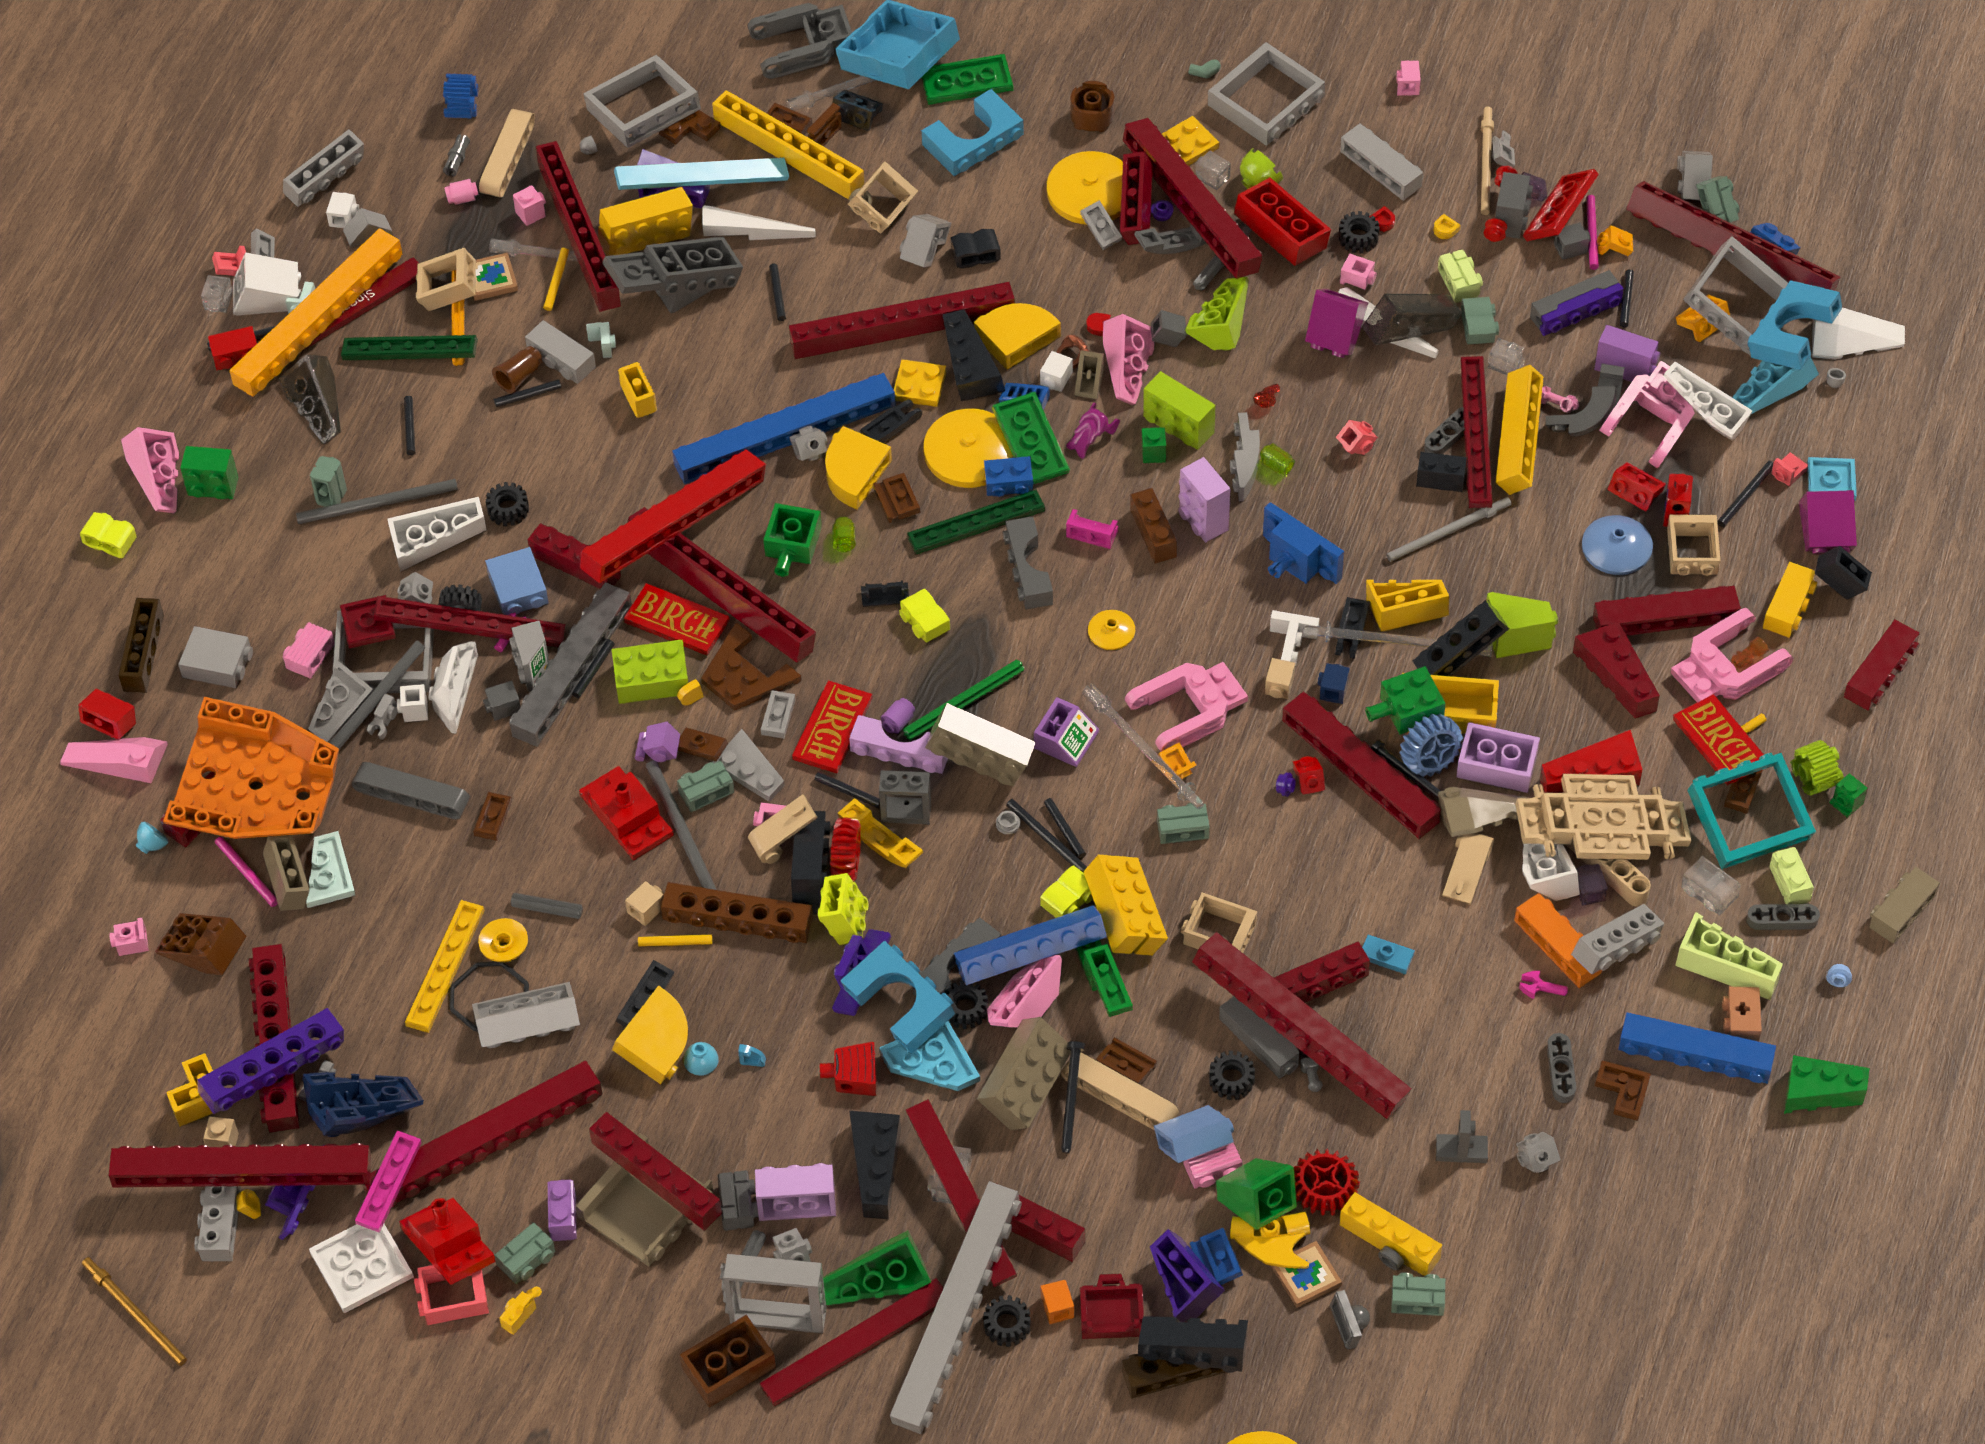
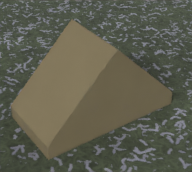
(1089, 374)

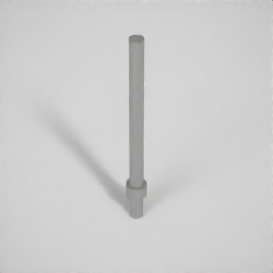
(1448, 529)

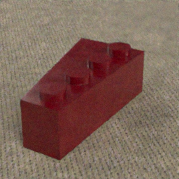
(1619, 668)

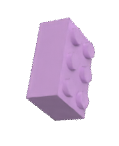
(1204, 500)
(1498, 757)
(795, 1192)

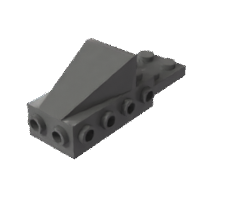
(677, 270)

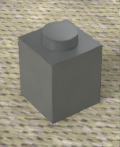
(1572, 241)
(1168, 328)
(501, 700)

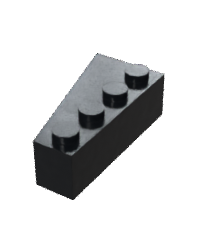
(972, 364)
(810, 862)
(876, 1152)
(1194, 1342)

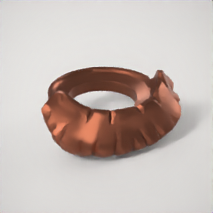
(1073, 341)

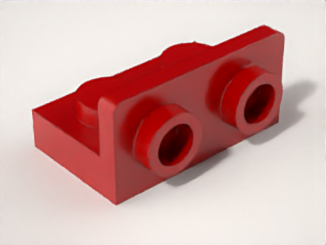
(1635, 486)

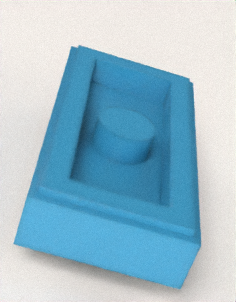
(1388, 954)

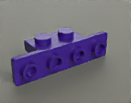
(854, 953)
(289, 1201)

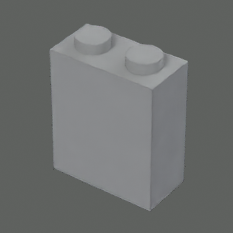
(215, 657)

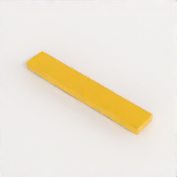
(444, 966)

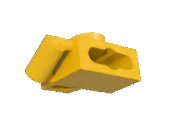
(519, 1310)

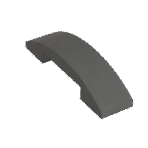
(1170, 241)

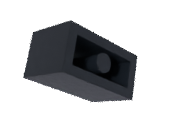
(1441, 471)
(1843, 572)

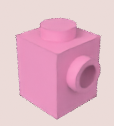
(529, 205)

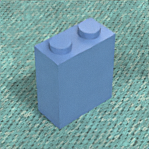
(517, 581)
(1194, 1133)

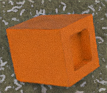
(1057, 1301)

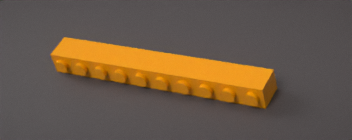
(316, 312)

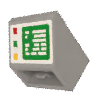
(529, 652)

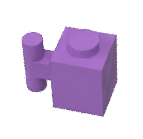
(658, 742)

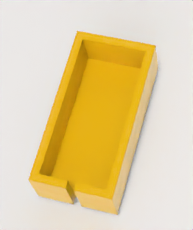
(645, 222)
(1469, 700)
(1125, 904)

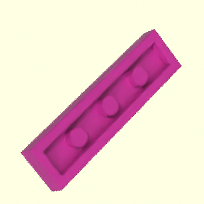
(388, 1181)

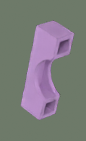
(870, 740)

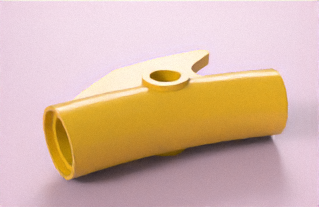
(1274, 1241)

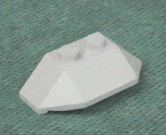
(453, 683)

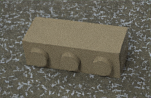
(286, 872)
(1903, 904)

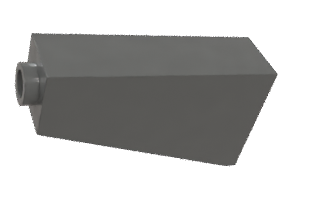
(1261, 1038)

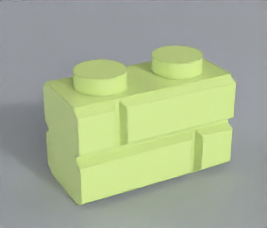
(1459, 275)
(1791, 876)

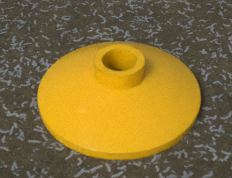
(1108, 636)
(499, 932)

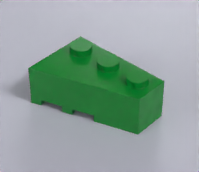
(1824, 1084)

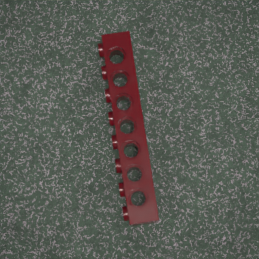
(265, 960)

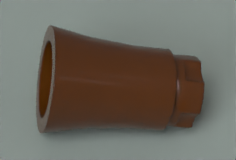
(517, 369)

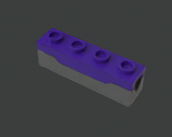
(1576, 303)

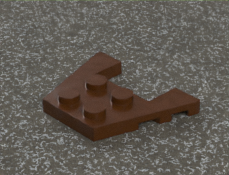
(738, 680)

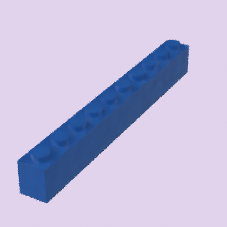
(773, 430)

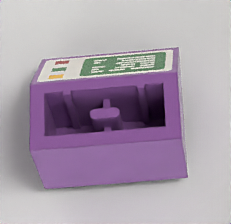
(1065, 732)

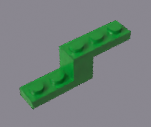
(1104, 977)

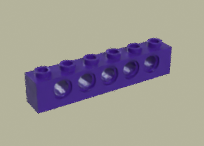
(321, 1025)

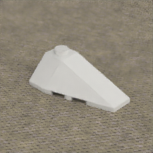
(1854, 334)
(1712, 404)
(1550, 875)

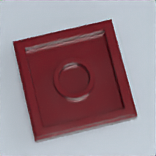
(361, 626)

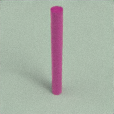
(1592, 229)
(246, 871)

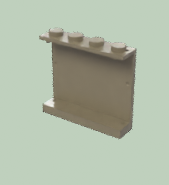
(632, 1213)

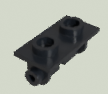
(886, 594)

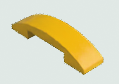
(880, 837)

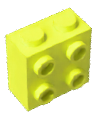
(842, 908)

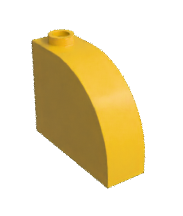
(1017, 331)
(854, 465)
(655, 1037)

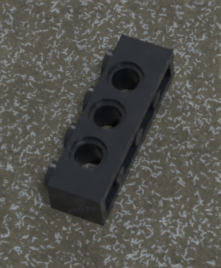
(1463, 641)

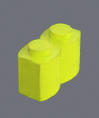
(108, 534)
(924, 615)
(1066, 893)

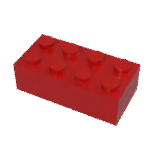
(1282, 221)

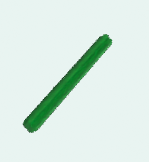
(966, 698)

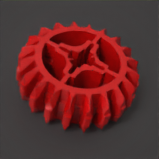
(846, 847)
(1325, 1169)

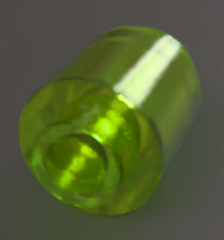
(1277, 459)
(844, 534)

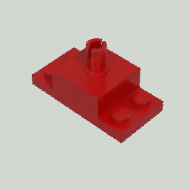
(627, 811)
(448, 1239)

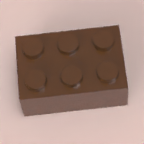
(727, 1361)

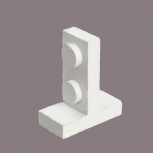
(1292, 626)

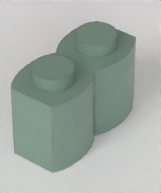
(1478, 320)

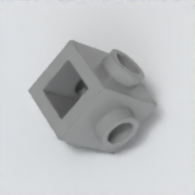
(802, 446)
(415, 588)
(1537, 1152)
(792, 1246)

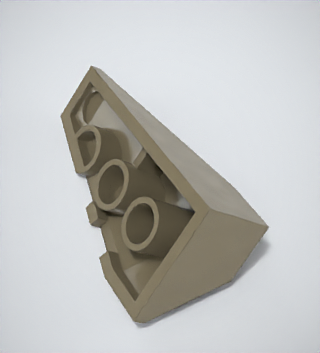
(1468, 810)

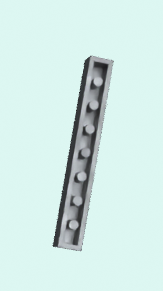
(569, 665)

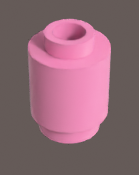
(461, 192)

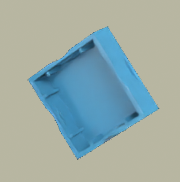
(897, 44)

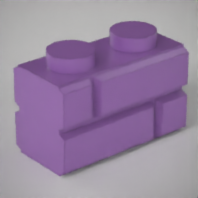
(562, 1210)

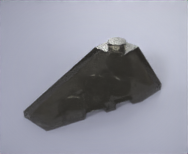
(313, 391)

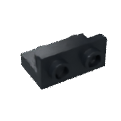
(857, 109)

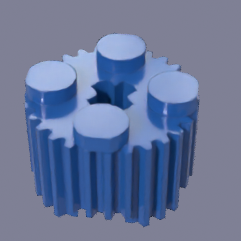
(460, 96)

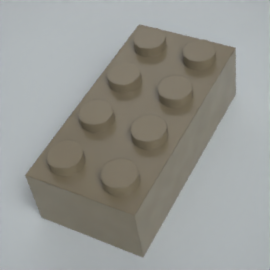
(980, 745)
(1025, 1073)

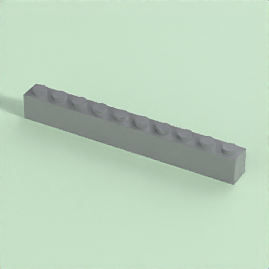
(955, 1308)

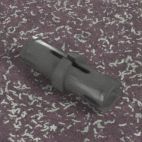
(456, 155)

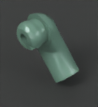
(1206, 70)

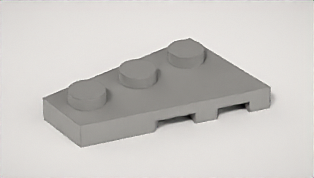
(342, 698)
(750, 767)

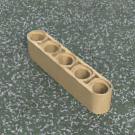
(507, 153)
(1623, 885)
(1122, 1093)

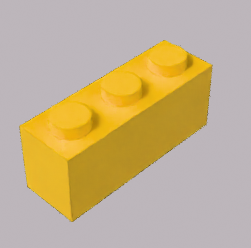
(1790, 600)

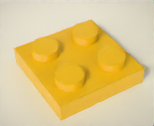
(1191, 140)
(919, 382)

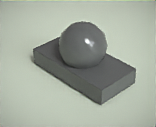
(1349, 1319)

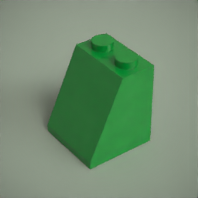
(1258, 1191)

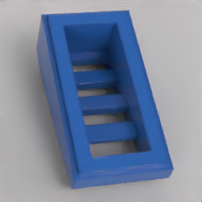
(1042, 392)

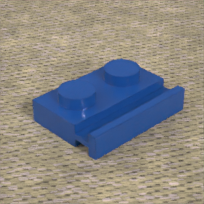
(1218, 1256)

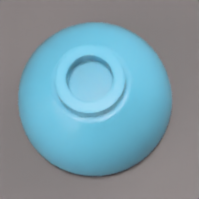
(150, 838)
(700, 1058)

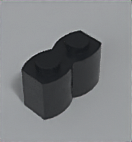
(975, 248)

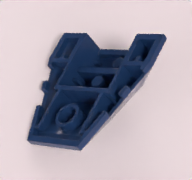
(356, 1104)

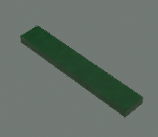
(409, 347)
(975, 522)

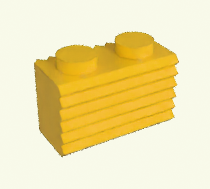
(637, 390)

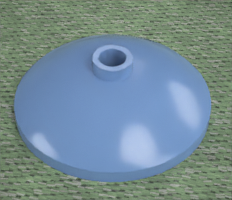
(1617, 553)

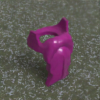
(1091, 425)

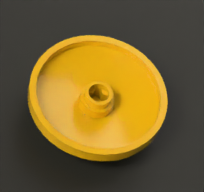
(1082, 181)
(961, 443)

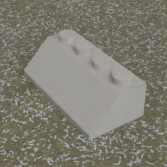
(526, 1015)

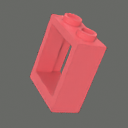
(430, 1275)

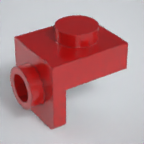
(1309, 774)

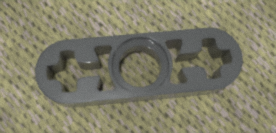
(1446, 440)
(1790, 909)
(1558, 1077)

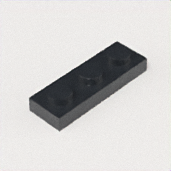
(655, 976)

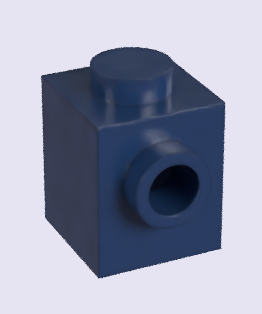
(1333, 683)

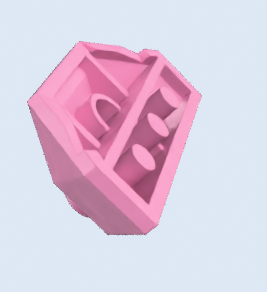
(1027, 993)

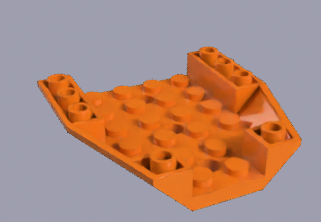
(249, 747)

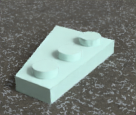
(329, 871)

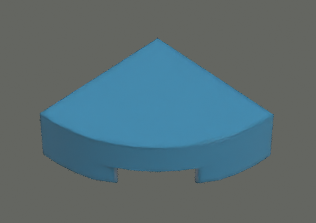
(751, 1056)

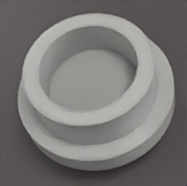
(1007, 822)

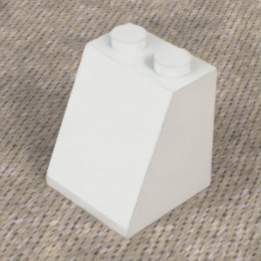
(264, 285)

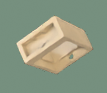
(892, 182)
(461, 289)
(1703, 526)
(1223, 909)

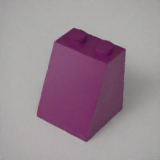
(1335, 322)
(1828, 520)

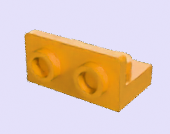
(1694, 321)

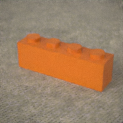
(1554, 936)

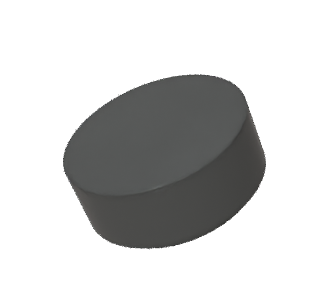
(1391, 1258)

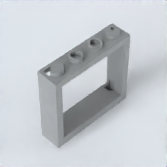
(1266, 54)
(653, 120)
(1753, 269)
(374, 678)
(774, 1272)

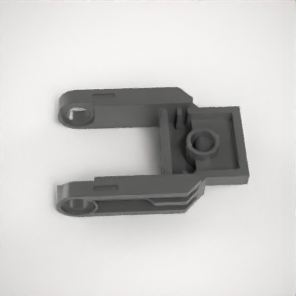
(822, 28)

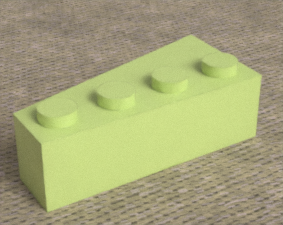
(1726, 958)

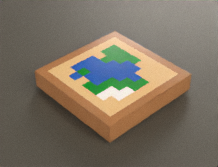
(494, 277)
(1308, 1283)

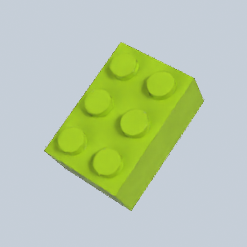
(1179, 410)
(649, 671)

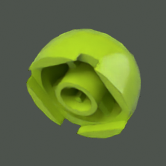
(1256, 168)

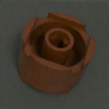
(1092, 106)

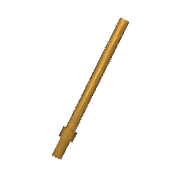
(104, 1280)

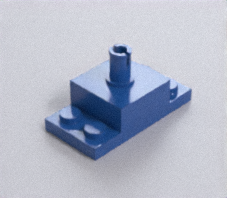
(1299, 548)

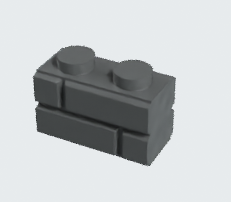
(735, 1200)

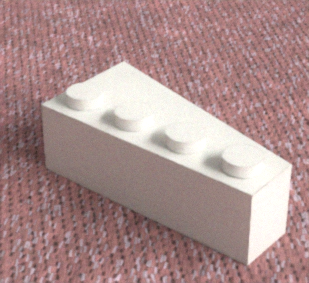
(433, 530)

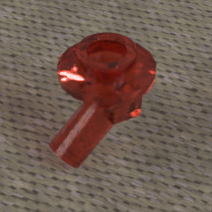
(1266, 397)

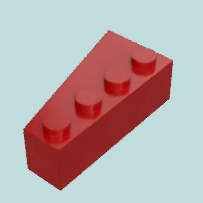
(1608, 757)

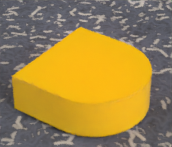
(1446, 227)
(690, 693)
(248, 1203)

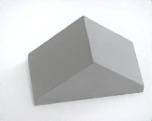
(364, 225)

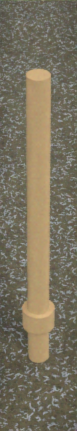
(1487, 128)

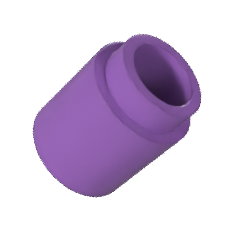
(897, 715)

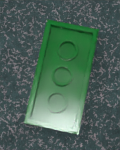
(967, 79)
(1031, 435)

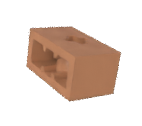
(1742, 1012)

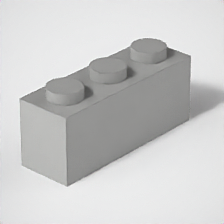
(561, 352)

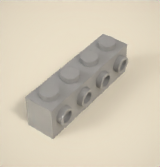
(1381, 161)
(323, 168)
(1618, 939)
(217, 1223)

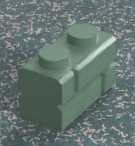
(1718, 198)
(328, 481)
(705, 785)
(1182, 823)
(525, 1253)
(1418, 1294)

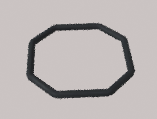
(466, 974)

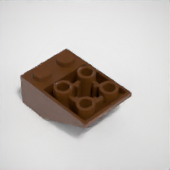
(202, 942)

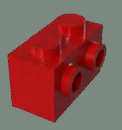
(231, 346)
(107, 714)

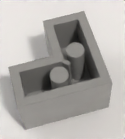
(1695, 168)
(922, 239)

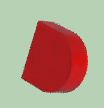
(1385, 218)
(1095, 323)

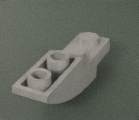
(1245, 457)

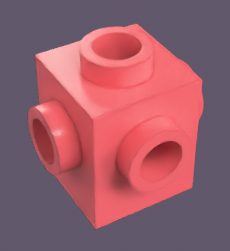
(1357, 437)

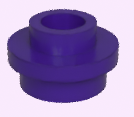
(1162, 210)
(1285, 784)

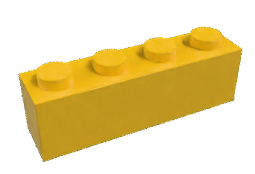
(1385, 1229)

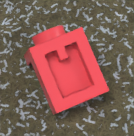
(1789, 469)

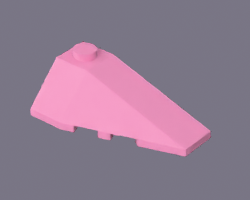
(1127, 351)
(153, 461)
(122, 758)

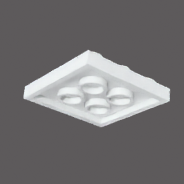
(360, 1265)

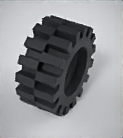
(1358, 242)
(505, 493)
(460, 598)
(973, 993)
(1231, 1088)
(1006, 1334)

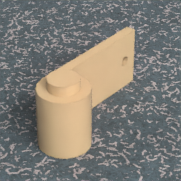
(779, 828)
(1467, 866)

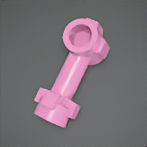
(1567, 403)

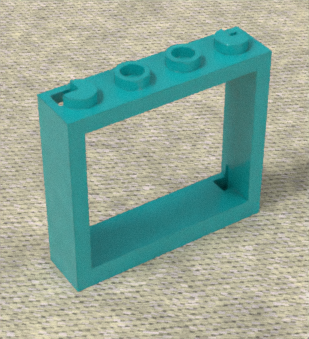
(1730, 858)

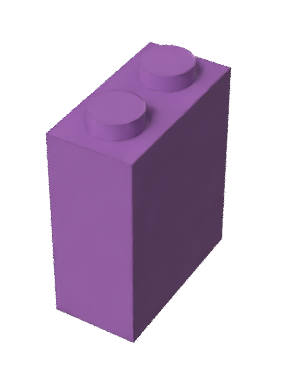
(1627, 350)

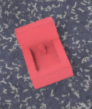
(228, 262)

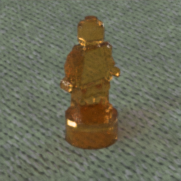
(1756, 647)

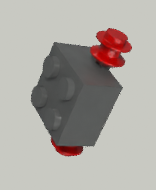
(1511, 205)

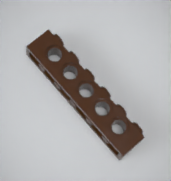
(728, 903)

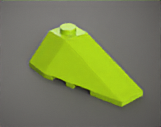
(1221, 318)

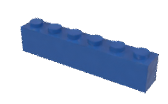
(1030, 945)
(1697, 1048)

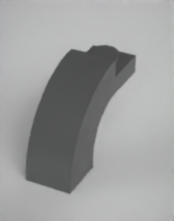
(1590, 418)

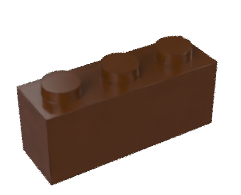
(1153, 525)

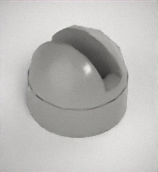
(588, 146)
(1835, 377)

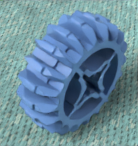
(1431, 745)

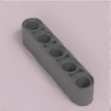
(410, 790)

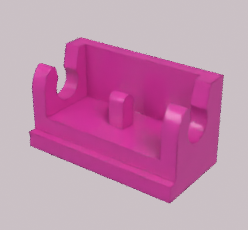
(1091, 531)

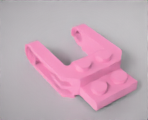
(1660, 399)
(1712, 673)
(1211, 691)

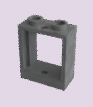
(905, 809)

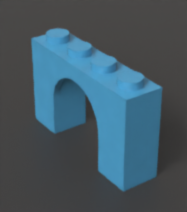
(959, 153)
(1794, 302)
(887, 967)

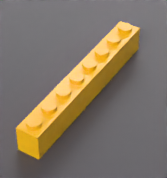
(787, 143)

